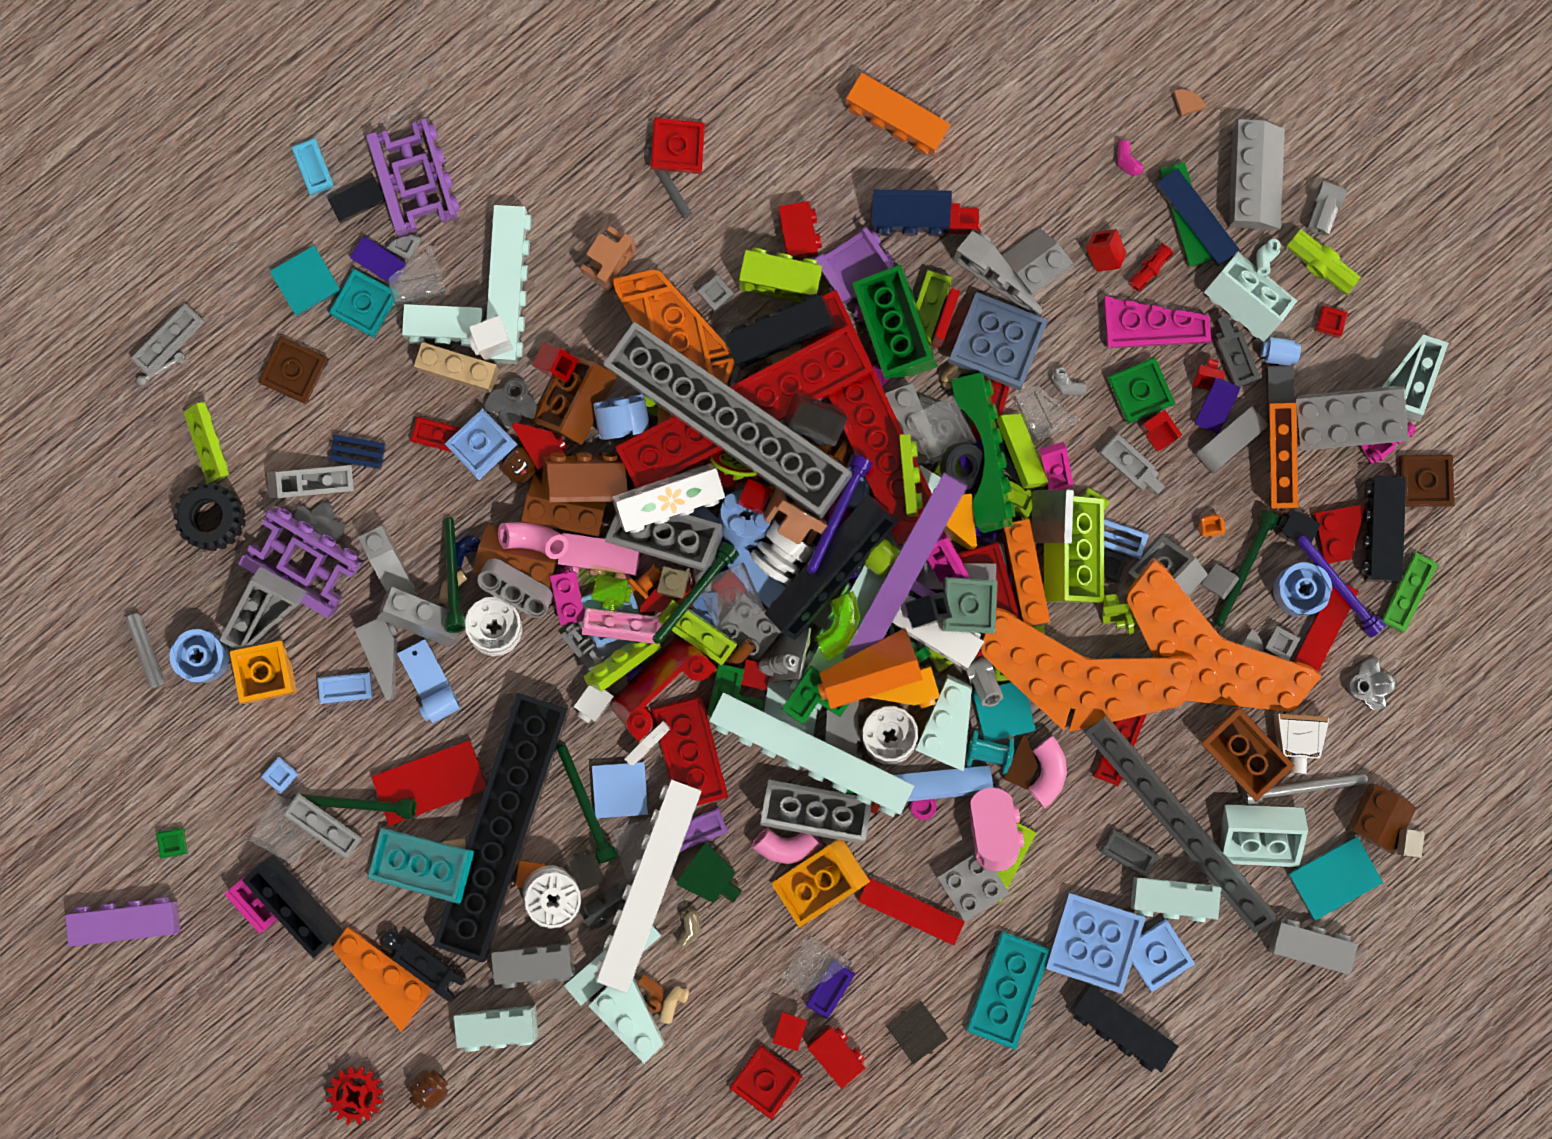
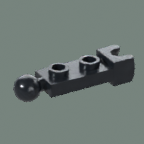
(422, 964)

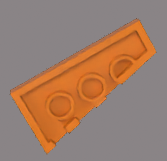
(386, 981)

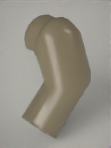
(691, 925)

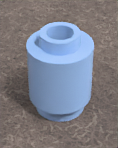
(1280, 351)

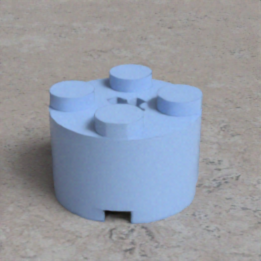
(621, 416)
(741, 525)
(1313, 599)
(189, 646)

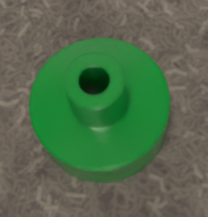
(922, 653)

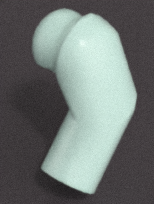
(1266, 255)

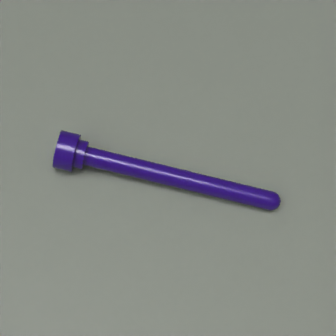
(859, 467)
(1371, 624)

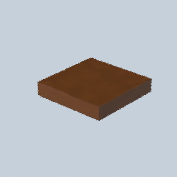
(293, 370)
(1428, 480)

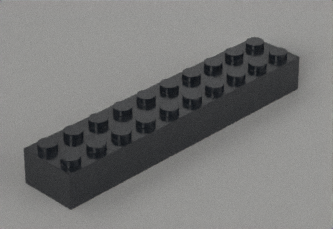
(503, 825)

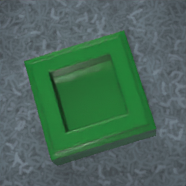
(172, 843)

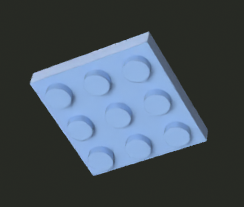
(1095, 943)

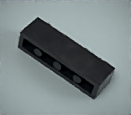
(781, 330)
(1384, 529)
(293, 906)
(1123, 1027)

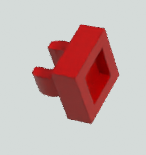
(1206, 375)

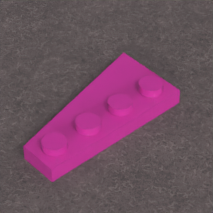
(1145, 325)

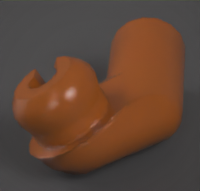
(742, 652)
(655, 993)

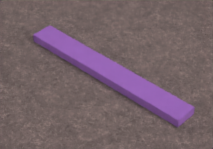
(908, 564)

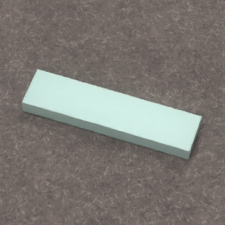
(585, 984)

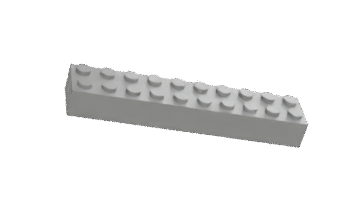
(728, 420)

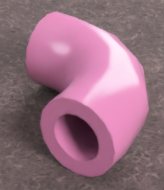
(532, 537)
(1052, 772)
(785, 849)

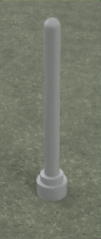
(1309, 786)

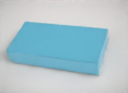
(312, 167)

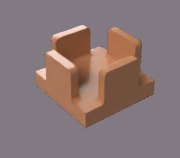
(609, 257)
(796, 520)

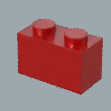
(798, 230)
(836, 1056)

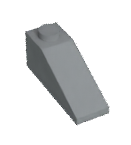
(309, 481)
(386, 561)
(381, 650)

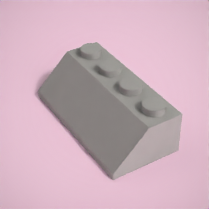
(1256, 175)
(679, 540)
(815, 812)

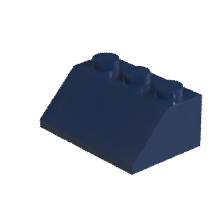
(911, 212)

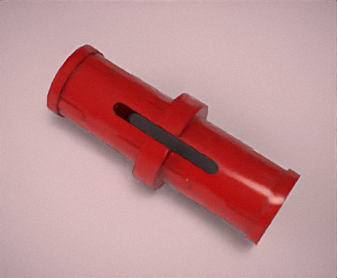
(1150, 267)

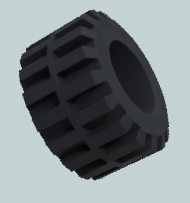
(190, 507)

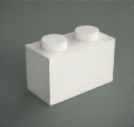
(489, 338)

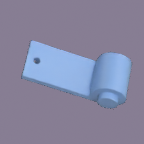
(429, 681)

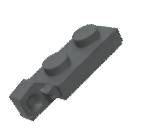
(1235, 353)

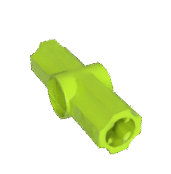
(1323, 262)

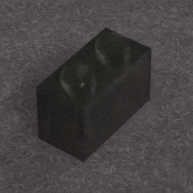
(815, 419)

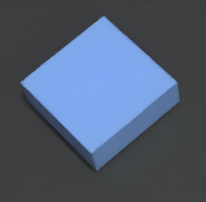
(280, 775)

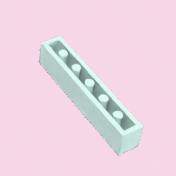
(507, 275)

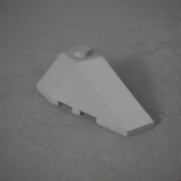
(988, 265)

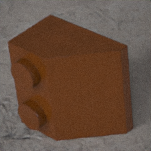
(1381, 817)

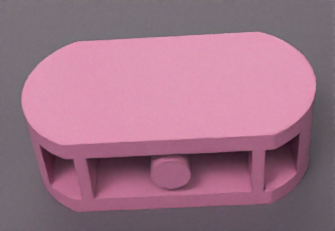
(995, 829)

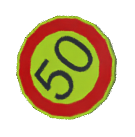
(730, 466)

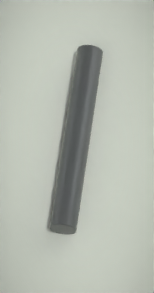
(671, 189)

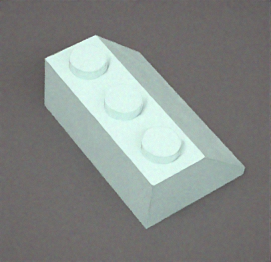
(1250, 297)
(1263, 835)

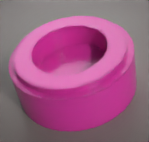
(923, 808)

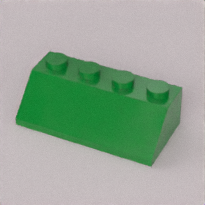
(895, 323)

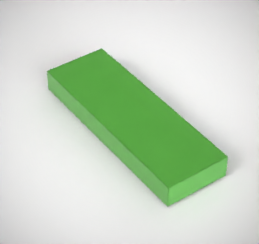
(1409, 592)

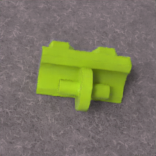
(1118, 613)

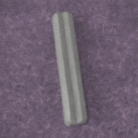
(144, 650)

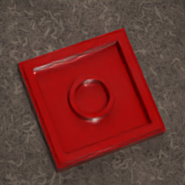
(677, 145)
(945, 318)
(765, 1082)

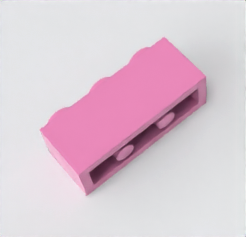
(599, 557)

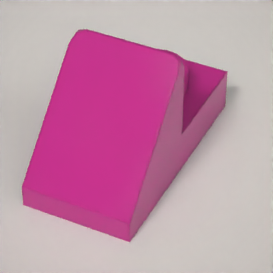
(1056, 466)

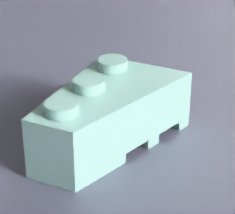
(629, 1019)

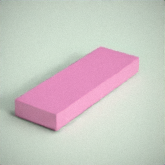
(620, 625)

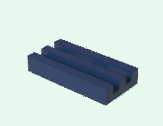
(335, 448)

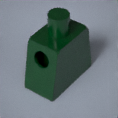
(709, 876)

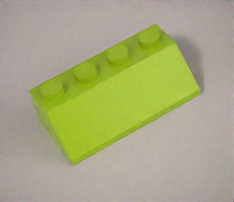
(1077, 568)

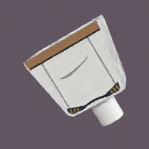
(1300, 738)

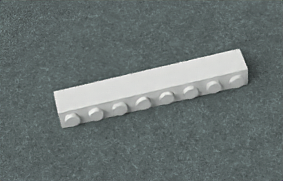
(648, 886)

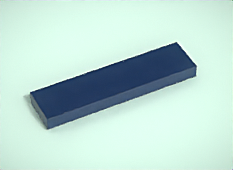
(1197, 217)

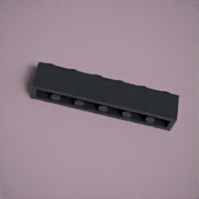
(845, 554)

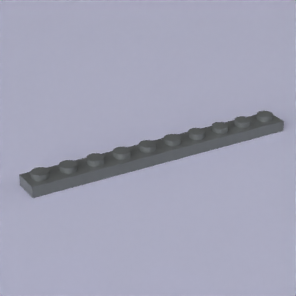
(1180, 824)

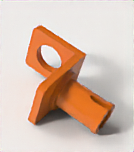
(644, 584)

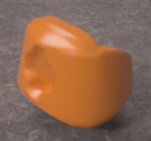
(1211, 525)

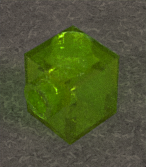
(611, 592)

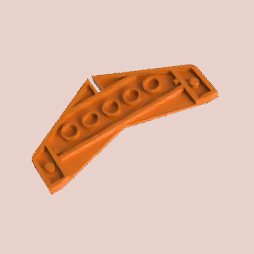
(670, 317)
(1224, 669)
(1063, 679)

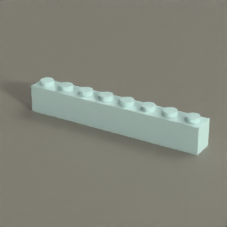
(811, 753)

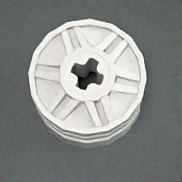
(781, 557)
(482, 616)
(887, 720)
(551, 881)

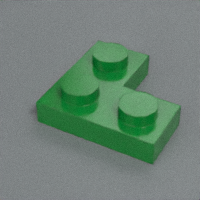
(729, 681)
(807, 696)

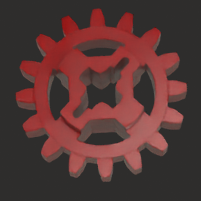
(361, 1104)

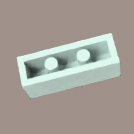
(440, 323)

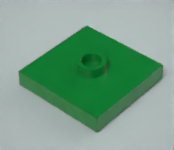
(1141, 390)

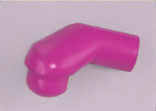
(1126, 161)

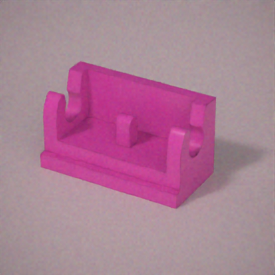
(946, 561)
(250, 907)

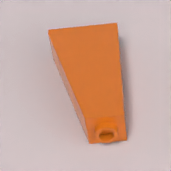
(871, 671)

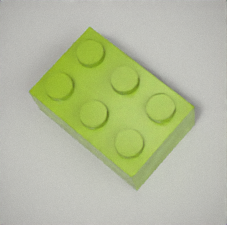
(779, 275)

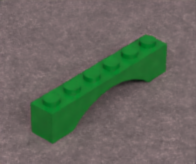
(991, 502)

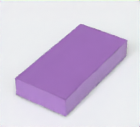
(704, 828)

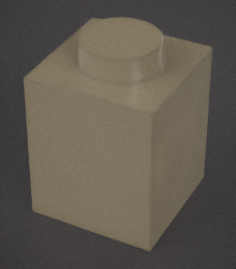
(673, 583)

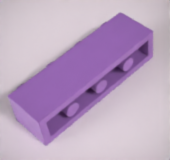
(123, 923)

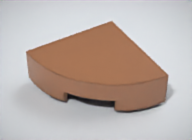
(1188, 102)

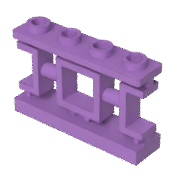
(393, 182)
(314, 543)

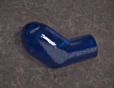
(464, 546)

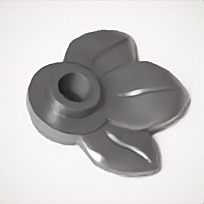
(510, 406)
(321, 519)
(1375, 684)

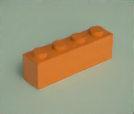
(897, 114)
(1283, 455)
(1025, 573)

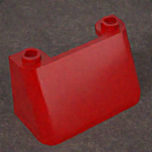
(659, 673)

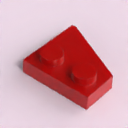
(1338, 532)

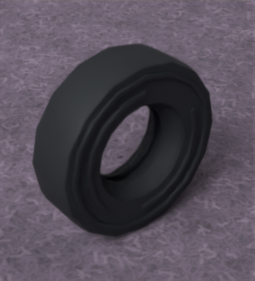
(973, 453)

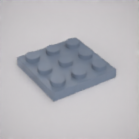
(998, 341)

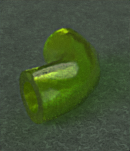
(843, 628)

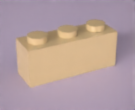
(456, 368)

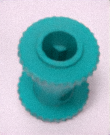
(990, 752)

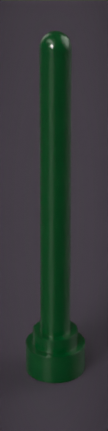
(1266, 522)
(725, 554)
(454, 620)
(405, 808)
(604, 850)

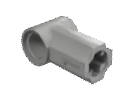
(1328, 201)
(982, 676)

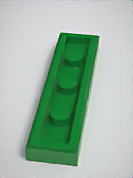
(1192, 249)

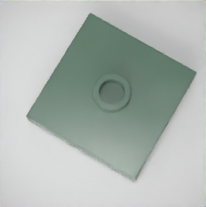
(971, 605)

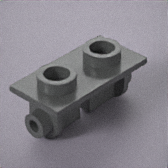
(598, 914)

